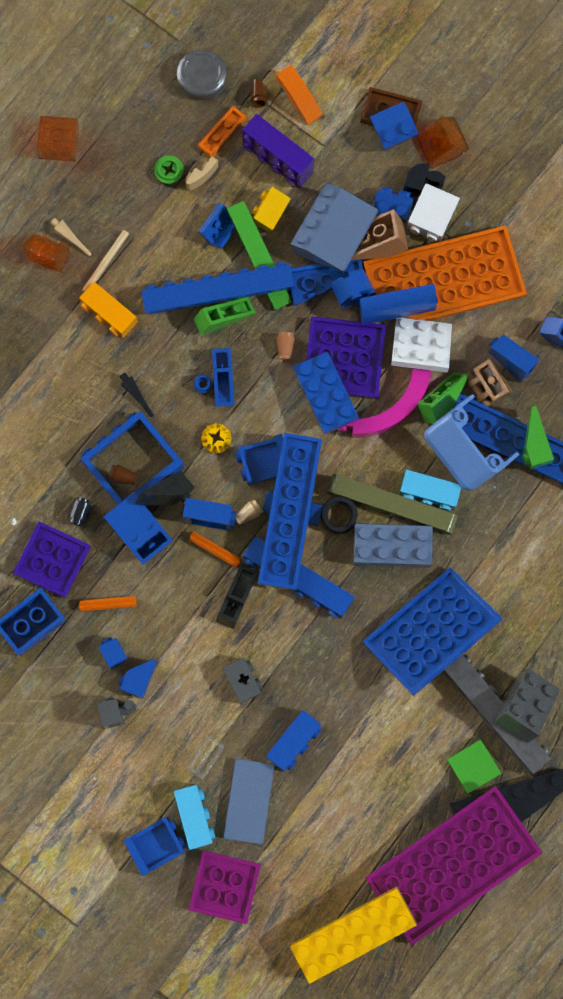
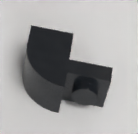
(419, 176)

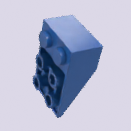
(138, 528)

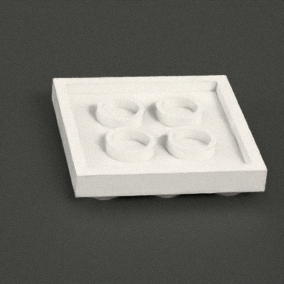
(421, 344)

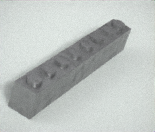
(488, 705)

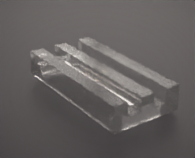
(215, 743)

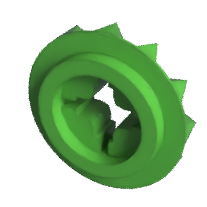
(167, 162)

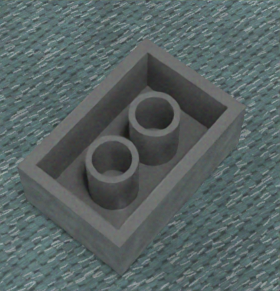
(527, 705)

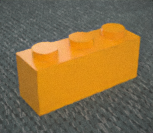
(108, 310)

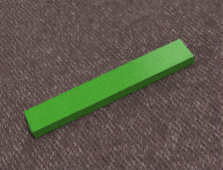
(255, 247)

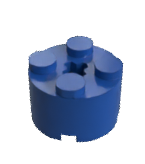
(352, 288)

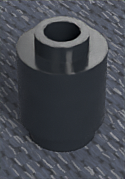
(79, 511)

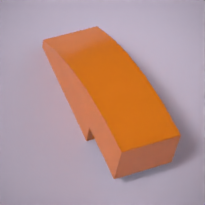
(299, 94)

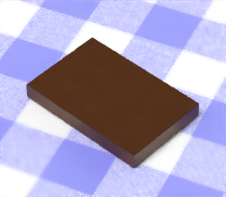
(380, 100)

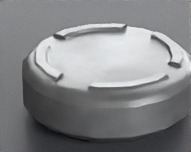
(201, 74)

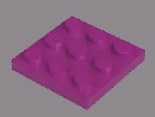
(224, 887)

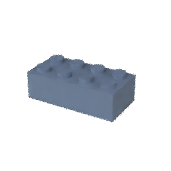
(392, 545)

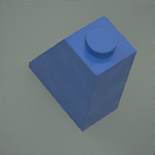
(513, 357)

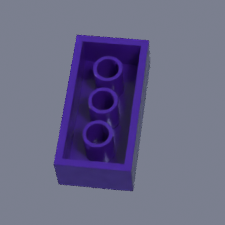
(277, 151)

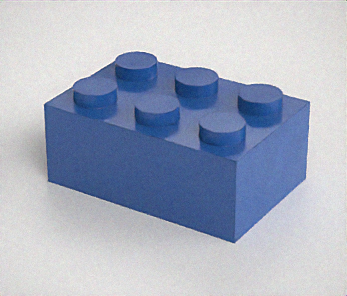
(31, 622)

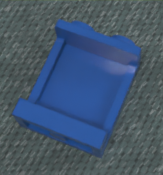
(260, 460)
(155, 845)

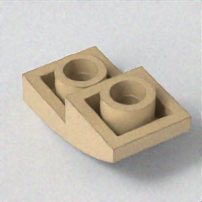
(197, 177)

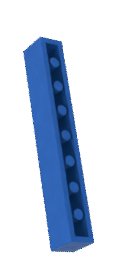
(217, 289)

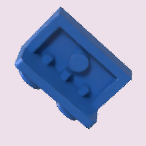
(389, 200)
(217, 227)

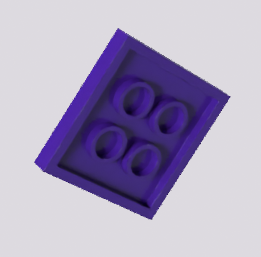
(52, 559)

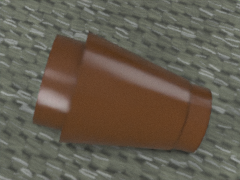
(258, 94)
(122, 475)

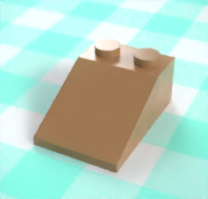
(384, 238)

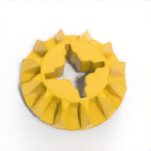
(219, 446)

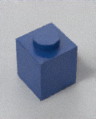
(112, 652)

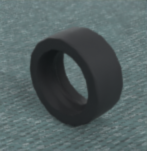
(339, 529)

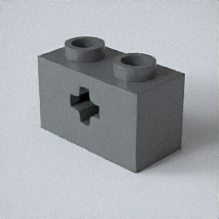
(243, 692)

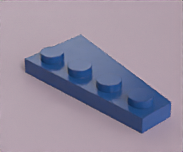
(316, 280)

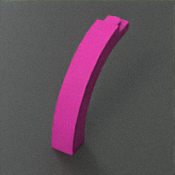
(395, 415)

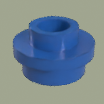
(203, 378)

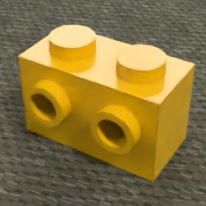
(270, 209)

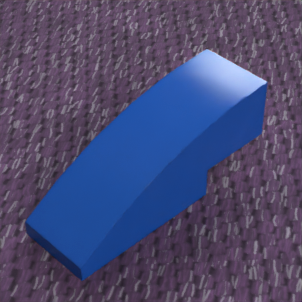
(223, 377)

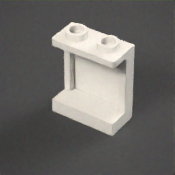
(432, 213)

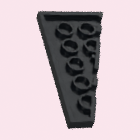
(524, 796)

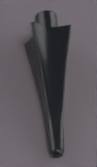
(130, 385)

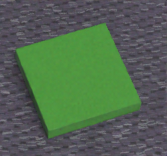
(474, 766)

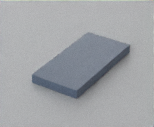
(249, 801)

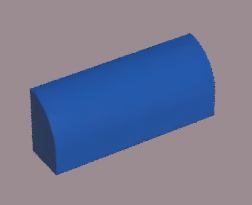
(397, 304)

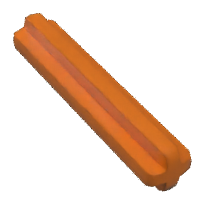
(215, 549)
(107, 603)

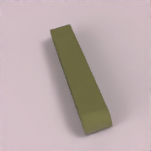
(392, 504)

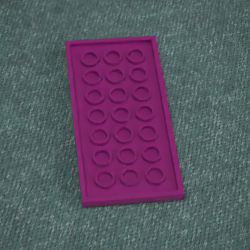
(457, 862)

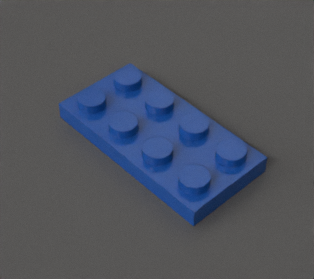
(325, 393)

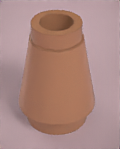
(285, 344)

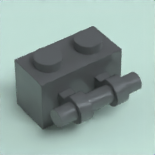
(112, 713)

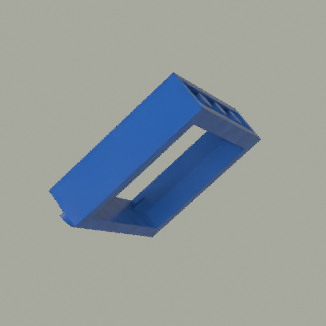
(118, 431)

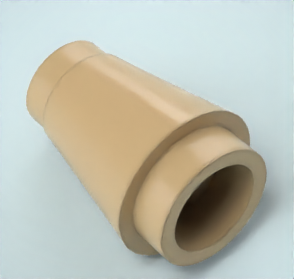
(249, 512)

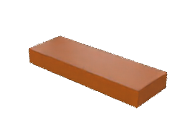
(222, 132)

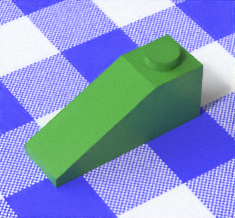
(222, 315)
(442, 397)
(536, 446)

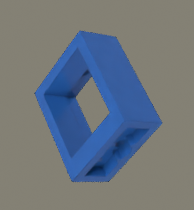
(208, 514)

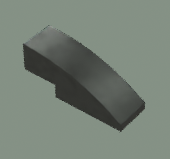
(237, 596)

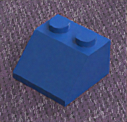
(394, 126)

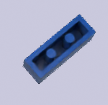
(294, 741)

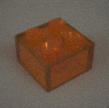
(58, 138)

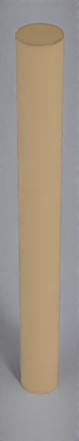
(107, 259)

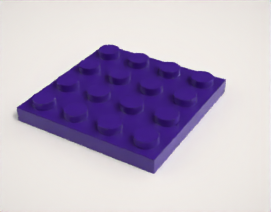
(353, 350)

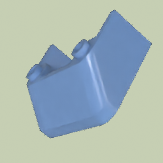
(459, 452)

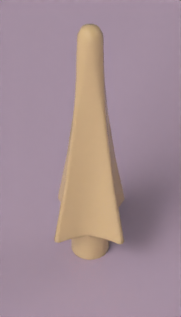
(64, 231)

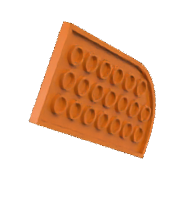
(465, 271)

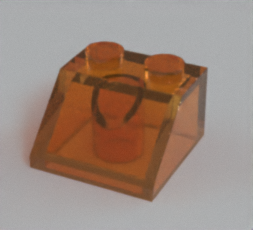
(442, 141)
(46, 252)

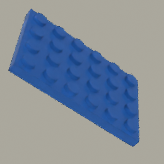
(432, 631)

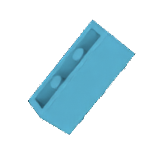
(430, 490)
(194, 816)

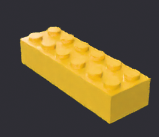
(353, 935)

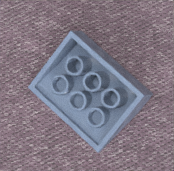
(333, 228)

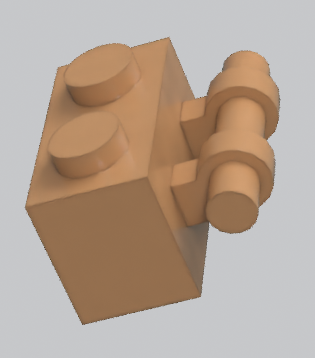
(492, 380)

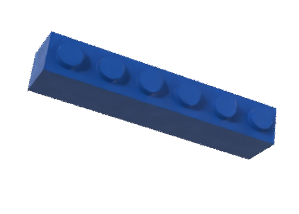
(310, 584)

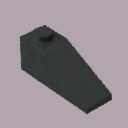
(167, 492)

